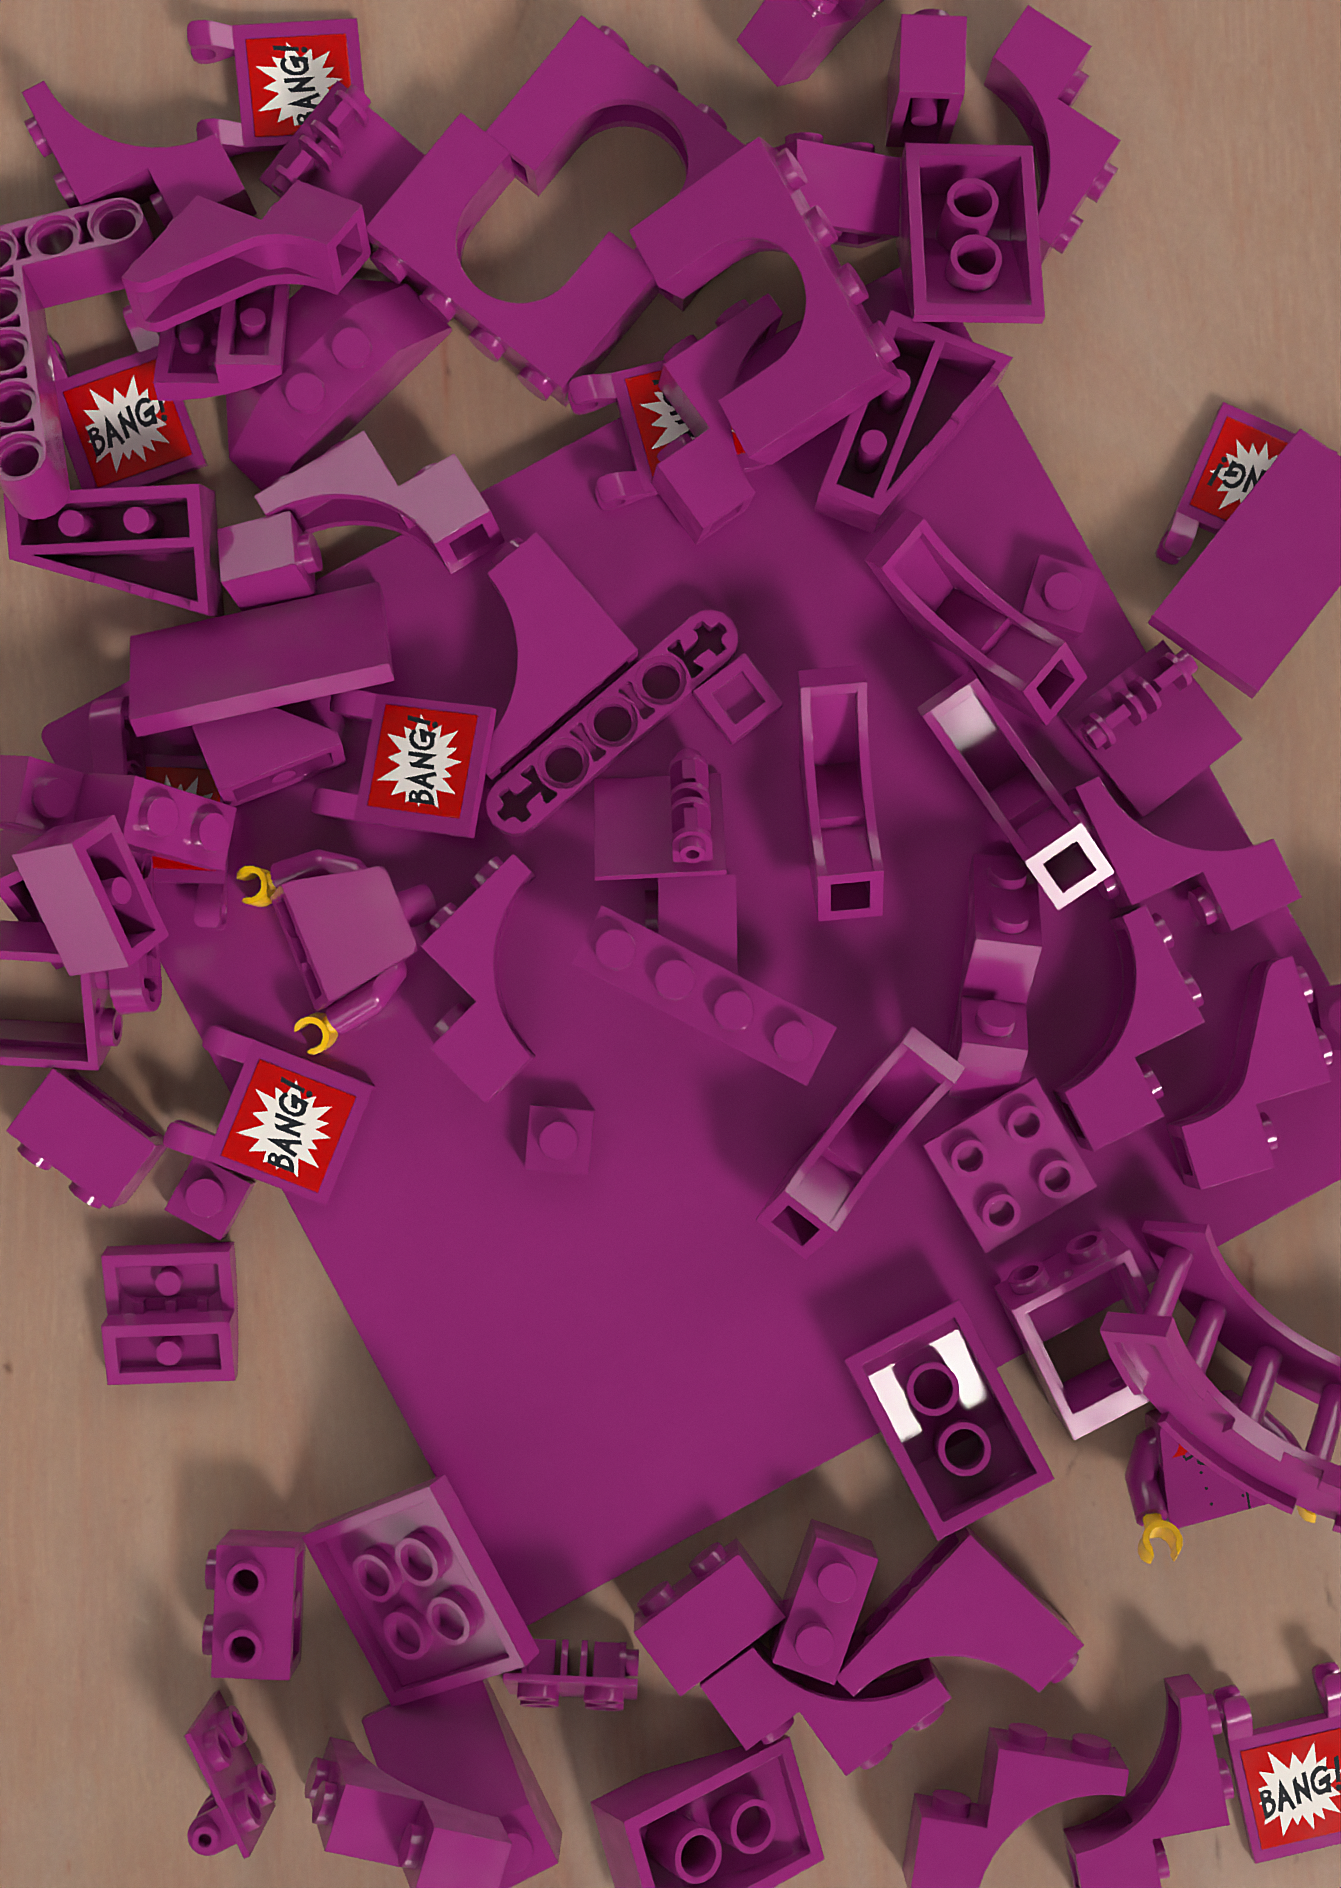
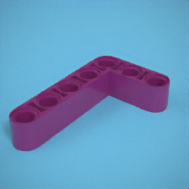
(43, 266)

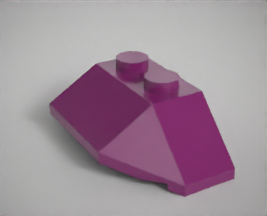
(336, 368)

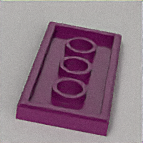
(1263, 570)
(259, 659)

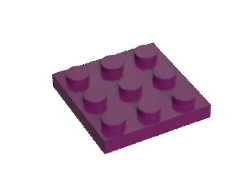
(420, 1592)

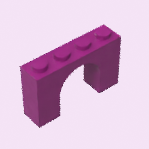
(598, 86)
(423, 240)
(838, 355)

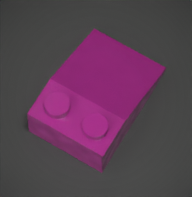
(970, 233)
(948, 1420)
(468, 1756)
(711, 1822)

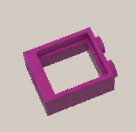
(57, 1043)
(1099, 1392)

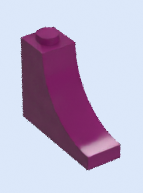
(563, 645)
(966, 1606)

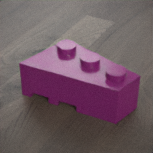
(908, 425)
(132, 540)

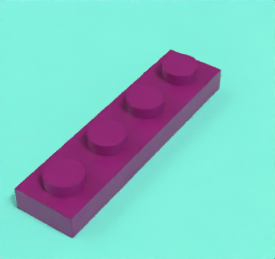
(704, 995)

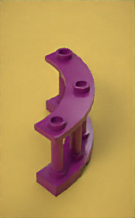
(1193, 1410)

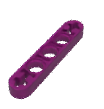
(624, 693)
(120, 752)

